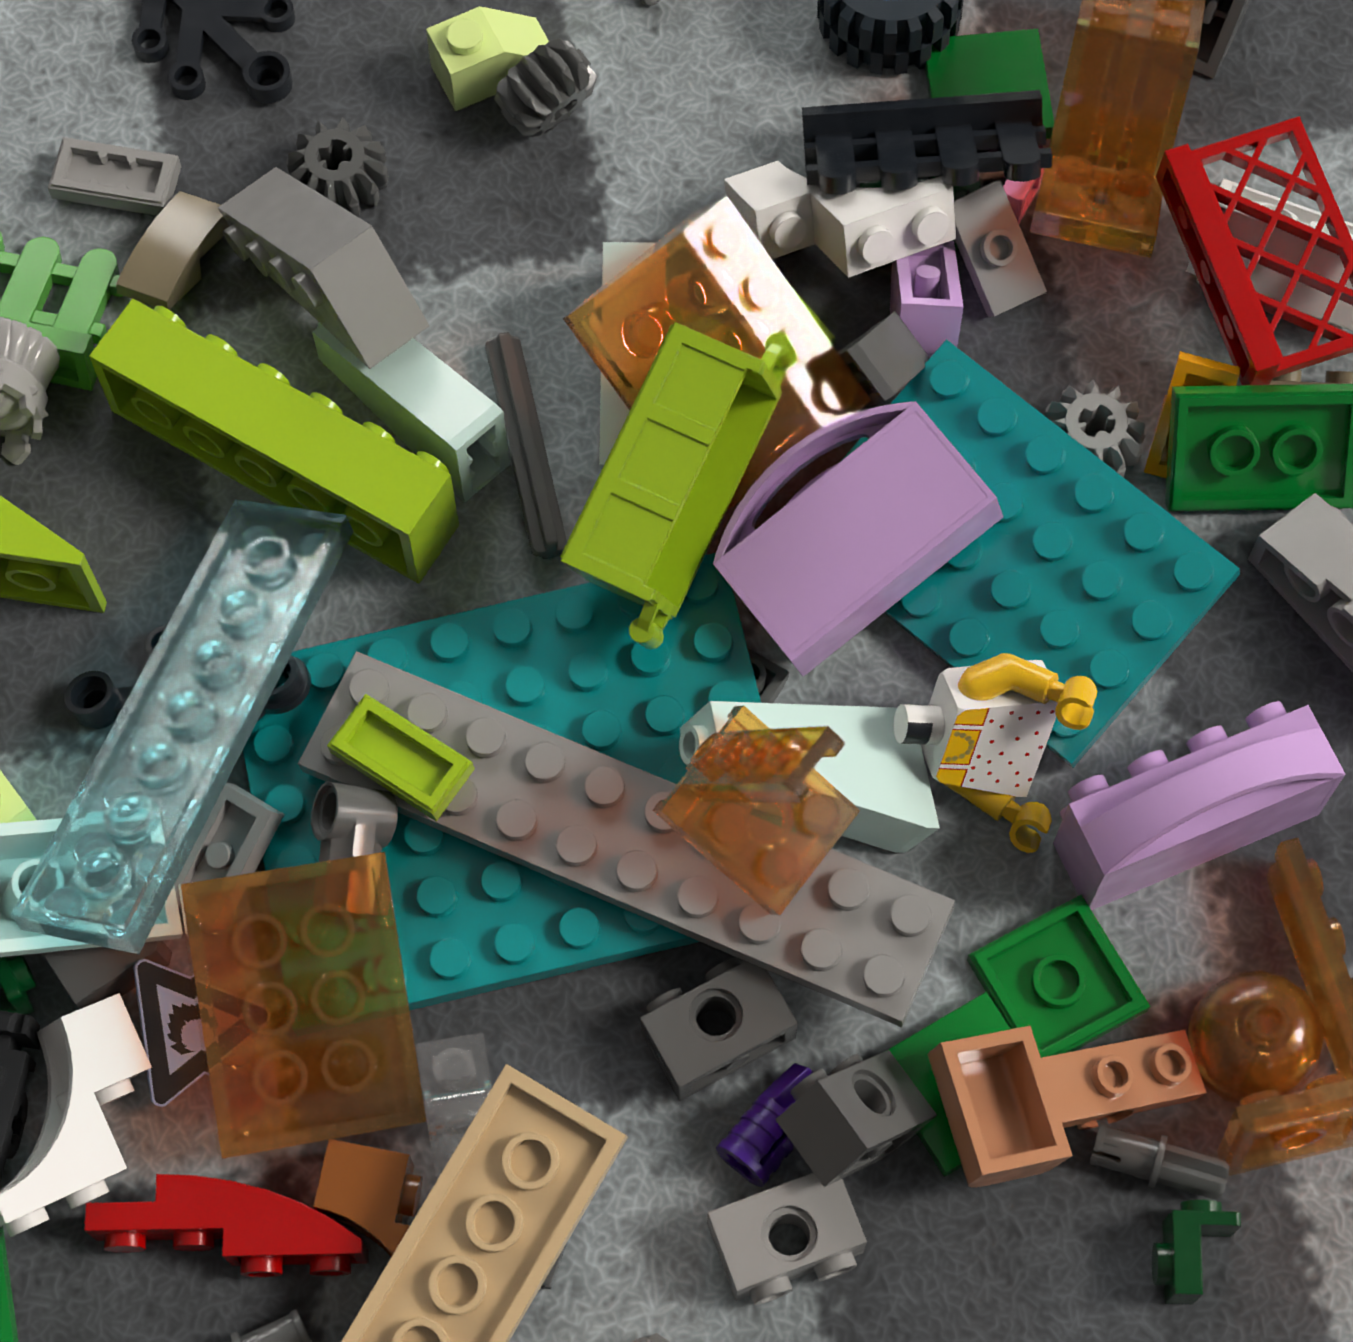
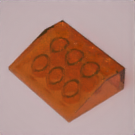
(726, 286)
(301, 1004)

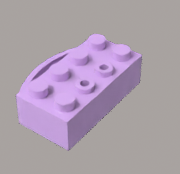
(853, 532)
(1195, 805)

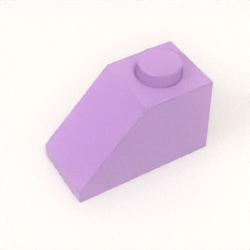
(929, 295)

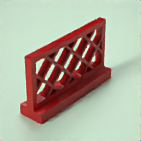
(1218, 254)

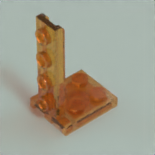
(761, 805)
(1316, 1121)

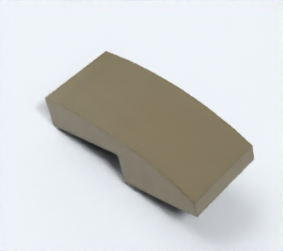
(169, 252)

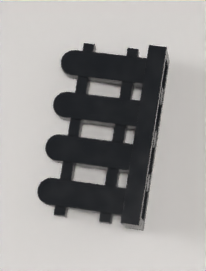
(925, 139)

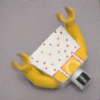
(990, 732)

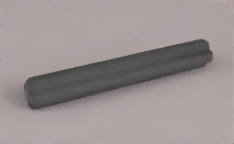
(526, 446)

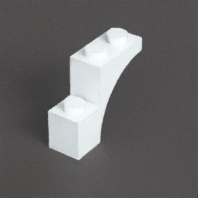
(851, 228)
(87, 1066)

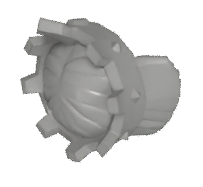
(25, 372)

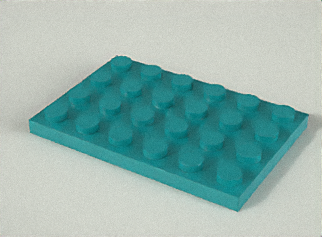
(1072, 570)

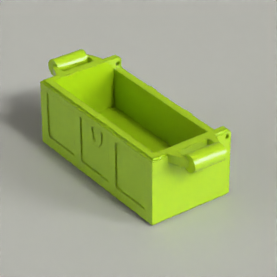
(675, 471)

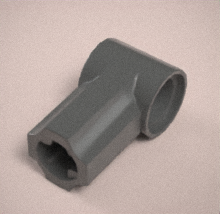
(352, 820)

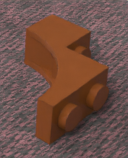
(369, 1191)

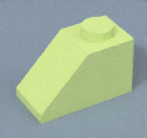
(478, 49)

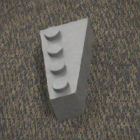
(325, 263)
(1311, 566)

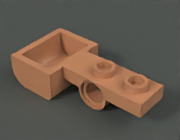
(1014, 1105)

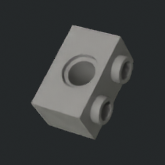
(744, 1229)

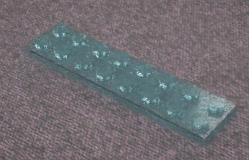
(183, 727)

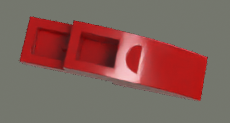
(256, 1226)

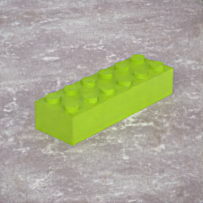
(276, 437)

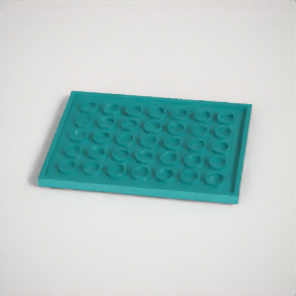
(560, 664)

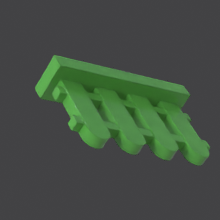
(78, 321)

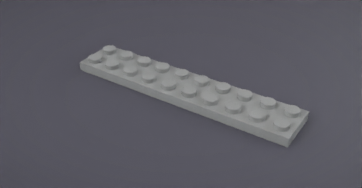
(594, 829)

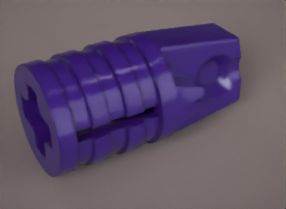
(757, 1141)

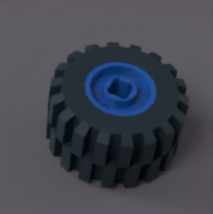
(888, 30)

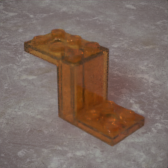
(1116, 121)

